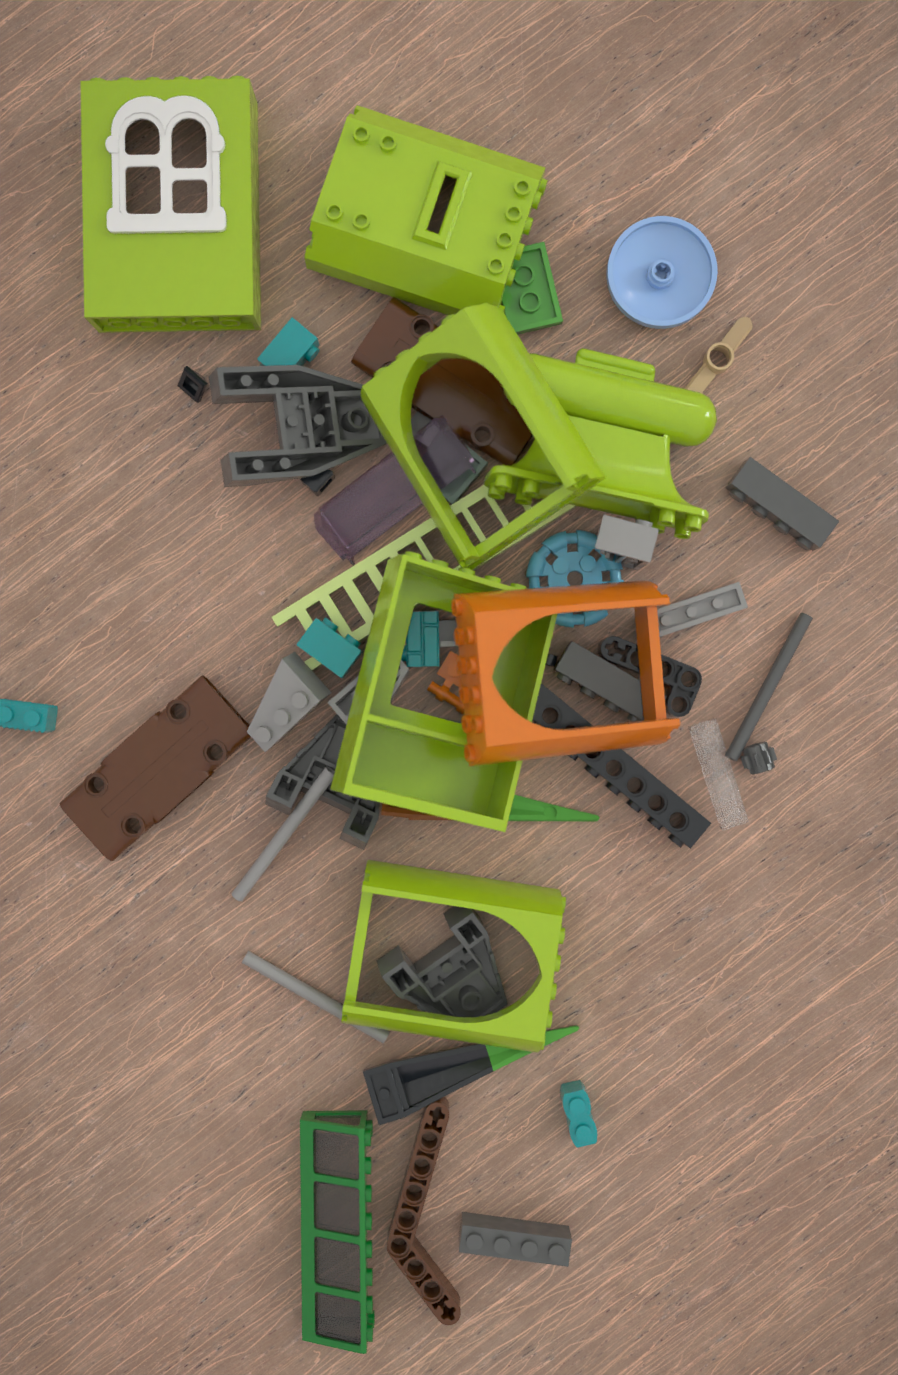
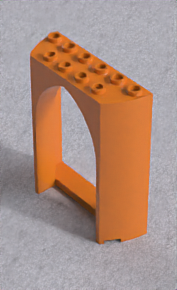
(490, 621)

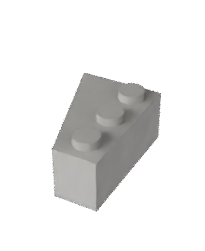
(288, 700)

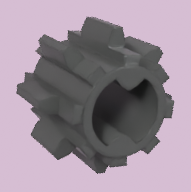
(758, 758)

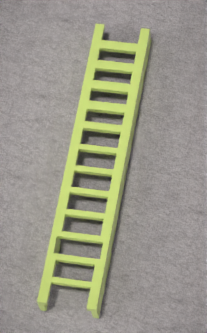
(369, 565)

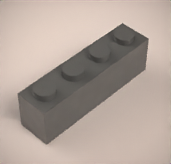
(781, 504)
(601, 679)
(515, 1239)

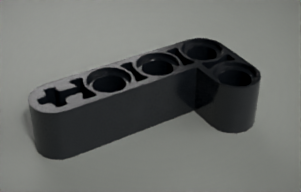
(672, 678)

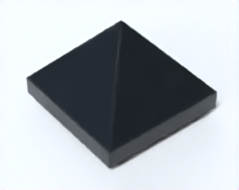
(192, 384)

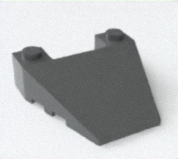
(305, 769)
(455, 976)

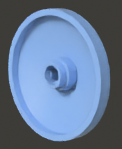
(661, 272)

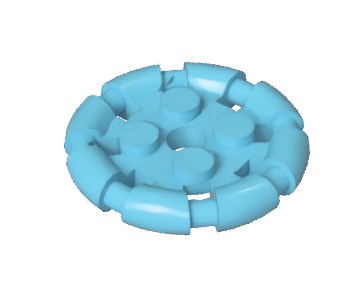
(568, 562)

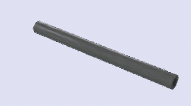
(768, 687)

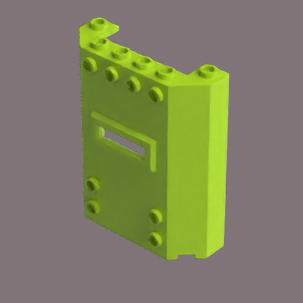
(381, 200)

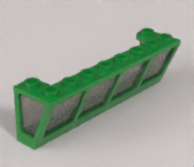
(335, 1229)

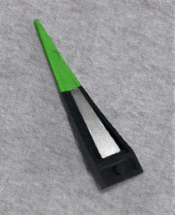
(418, 1080)

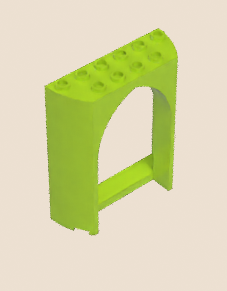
(488, 338)
(528, 908)

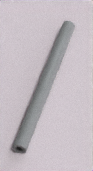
(283, 834)
(306, 992)

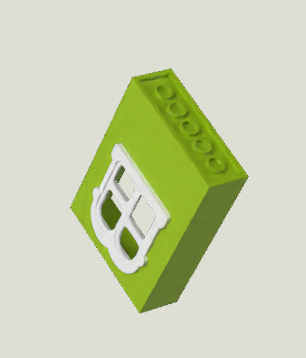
(168, 265)

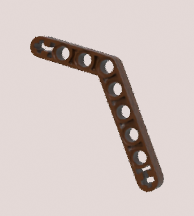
(406, 1228)

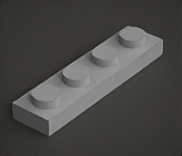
(701, 609)

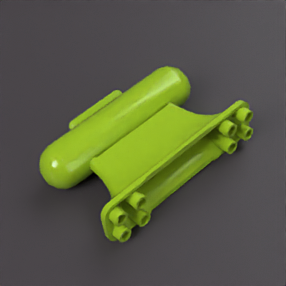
(629, 433)

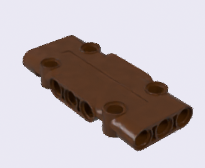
(452, 387)
(156, 768)

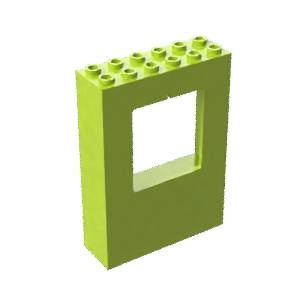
(418, 757)

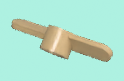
(727, 347)

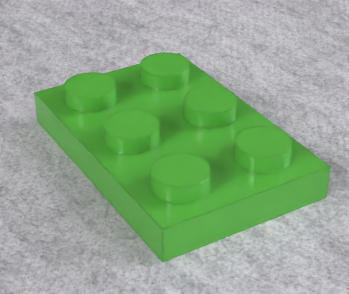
(532, 297)

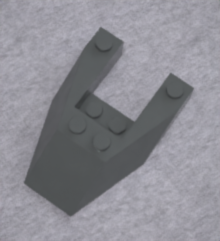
(316, 421)

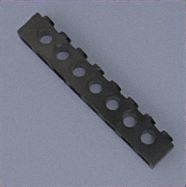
(692, 822)

